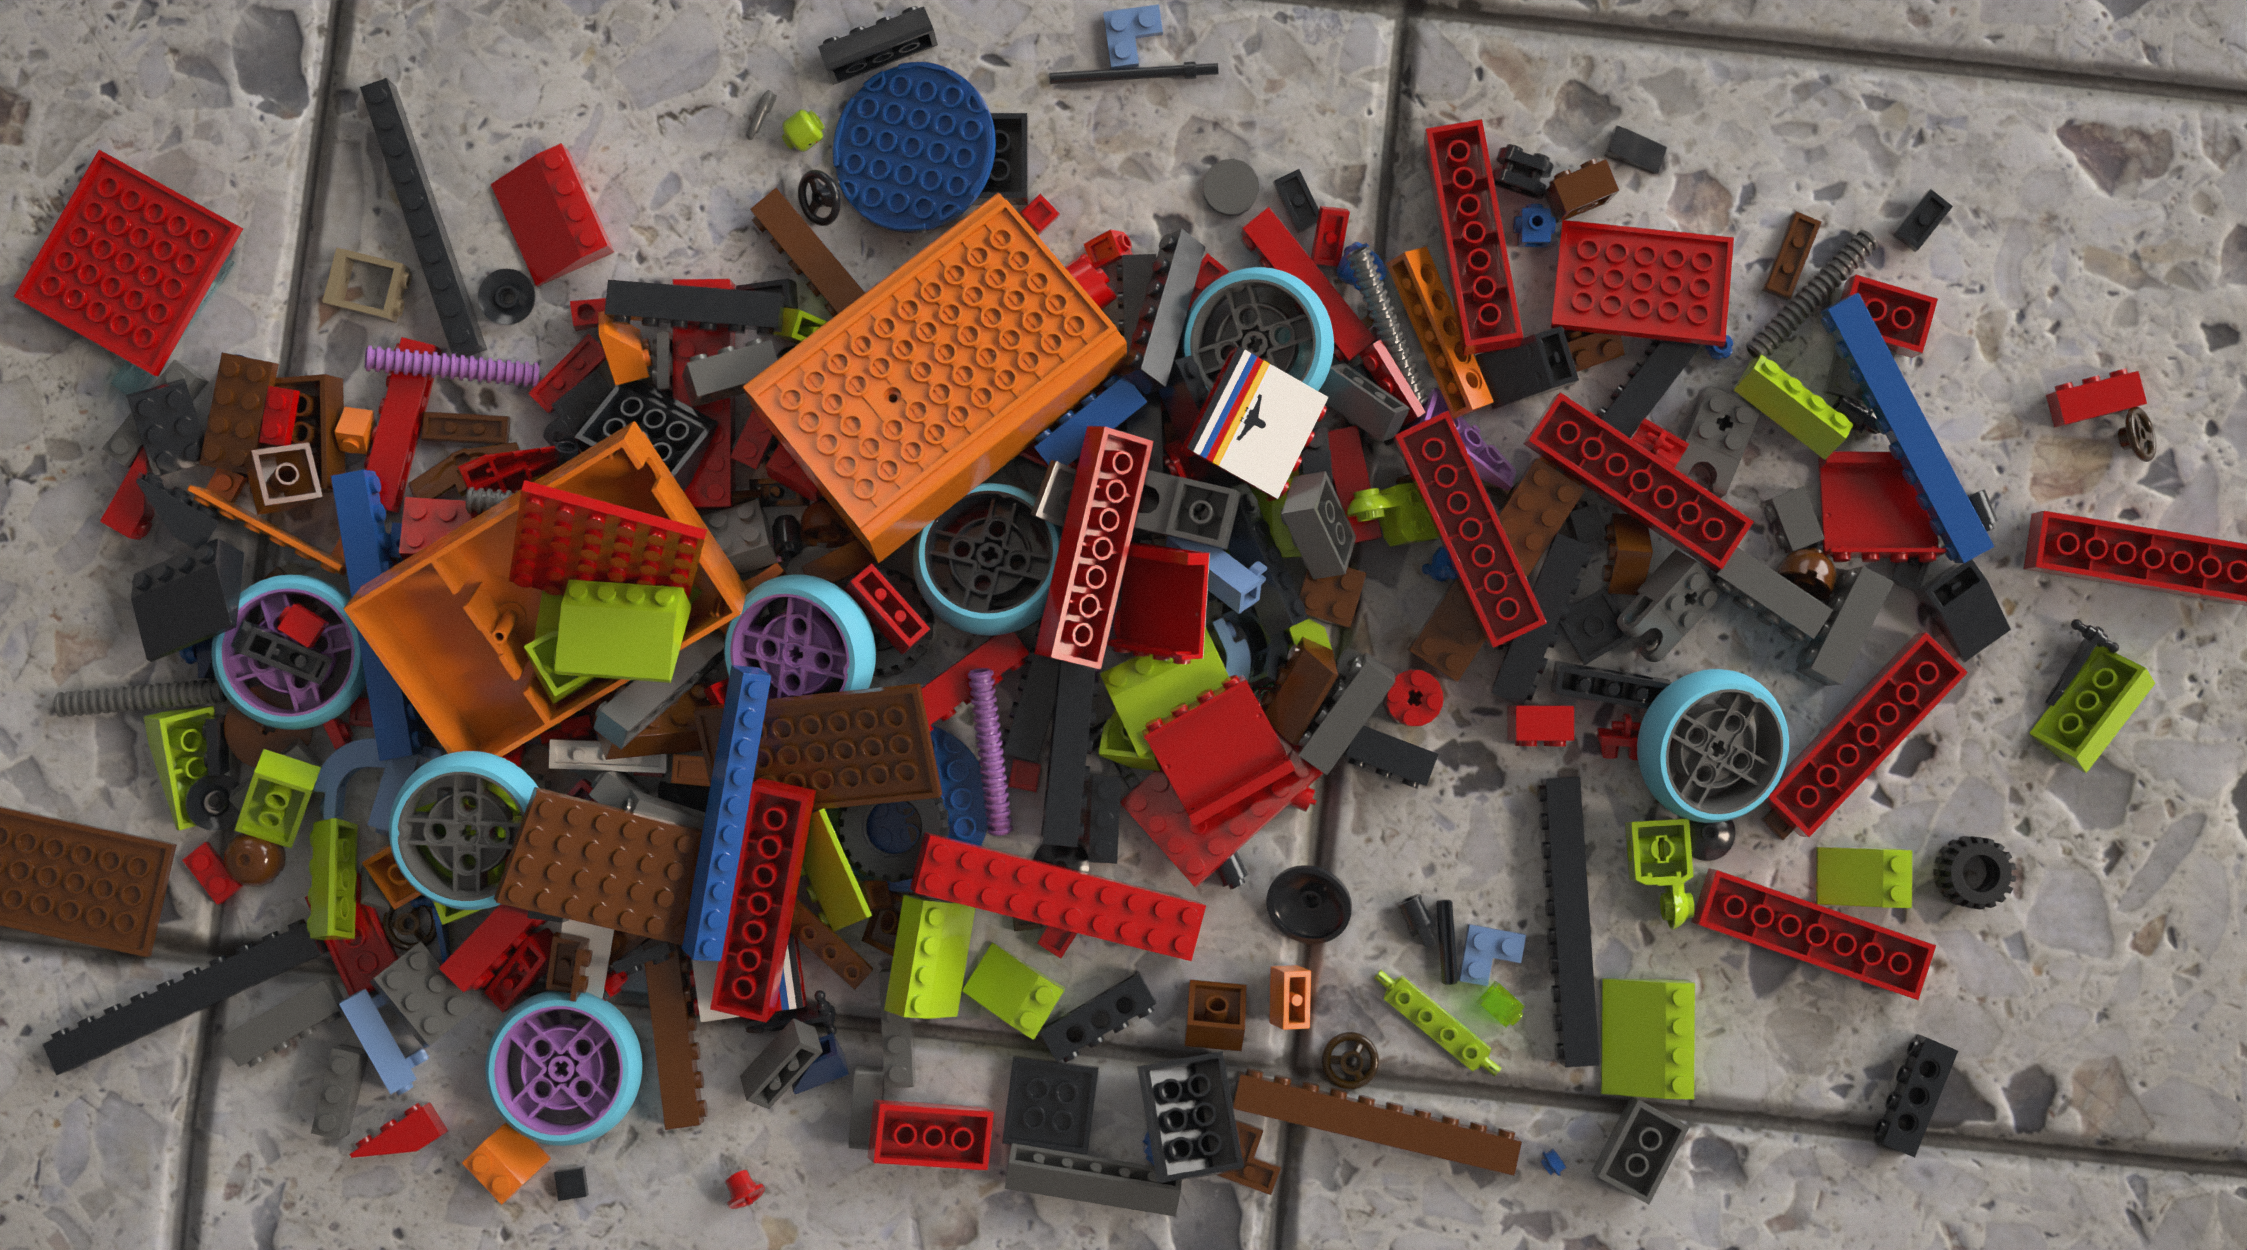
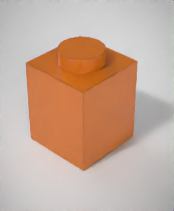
(355, 430)

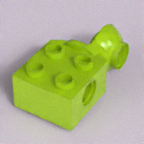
(1399, 513)
(1662, 856)

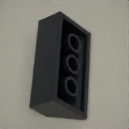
(878, 44)

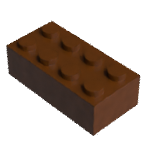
(669, 733)

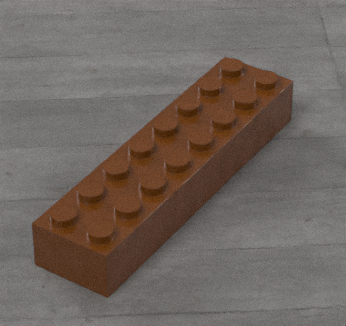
(1530, 523)

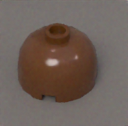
(824, 525)
(1810, 572)
(253, 860)

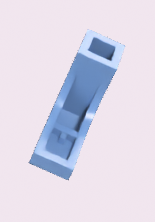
(1237, 654)
(339, 770)

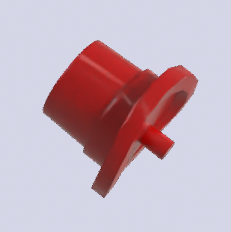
(743, 1190)

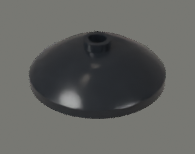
(1307, 917)

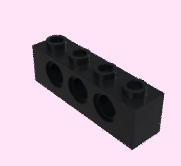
(1606, 685)
(1067, 1049)
(1929, 1090)

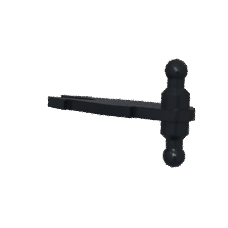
(2092, 637)
(814, 1013)

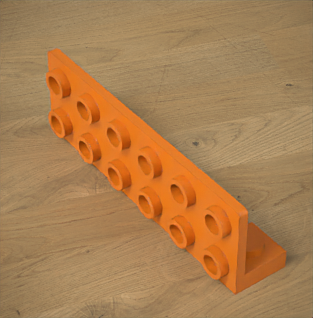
(222, 494)

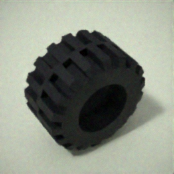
(1997, 872)

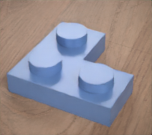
(1125, 27)
(1482, 946)

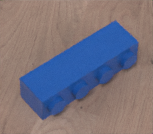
(1106, 409)

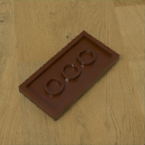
(236, 411)

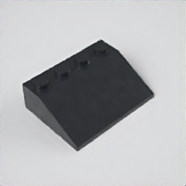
(671, 426)
(187, 598)
(1190, 1117)

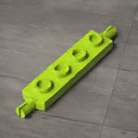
(1437, 1023)

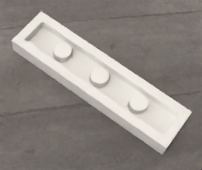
(589, 756)

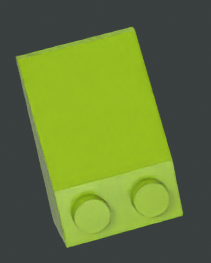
(277, 798)
(1864, 877)
(1013, 990)

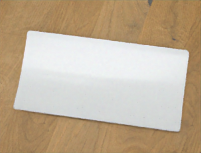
(600, 944)

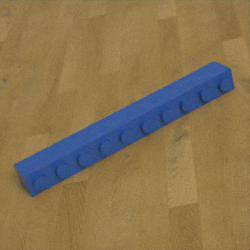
(1906, 429)
(366, 557)
(726, 812)

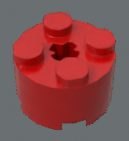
(1092, 280)
(1429, 700)

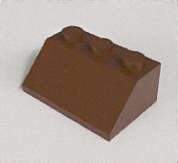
(1299, 688)

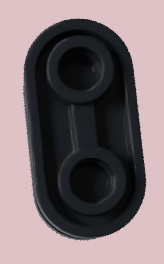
(1536, 165)

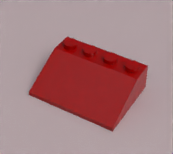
(551, 215)

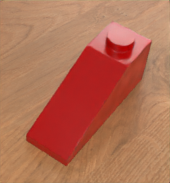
(130, 508)
(522, 970)

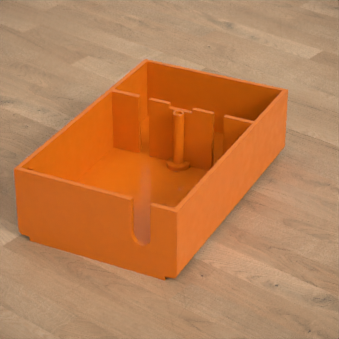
(938, 376)
(459, 628)

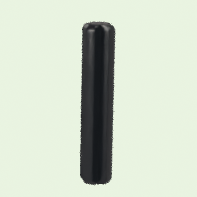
(1447, 942)

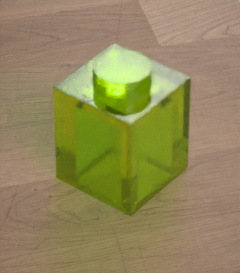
(1501, 1005)

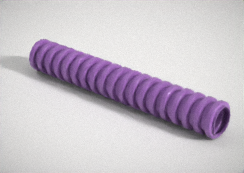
(451, 366)
(990, 752)

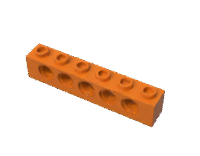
(1438, 332)

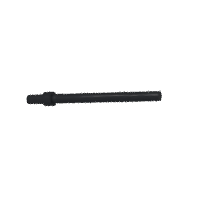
(1189, 70)

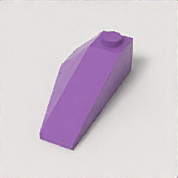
(1486, 458)

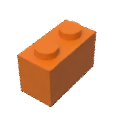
(1290, 997)

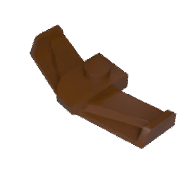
(447, 475)

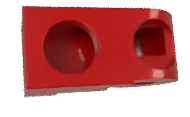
(586, 313)

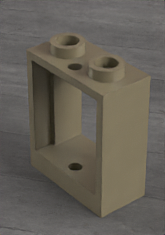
(340, 277)

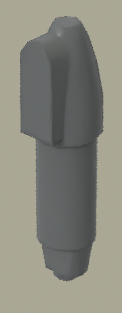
(763, 107)

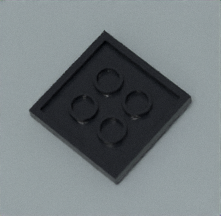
(1050, 1104)

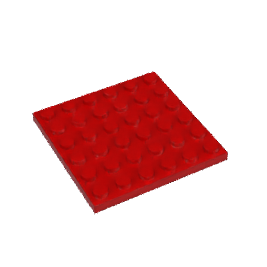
(128, 263)
(592, 540)

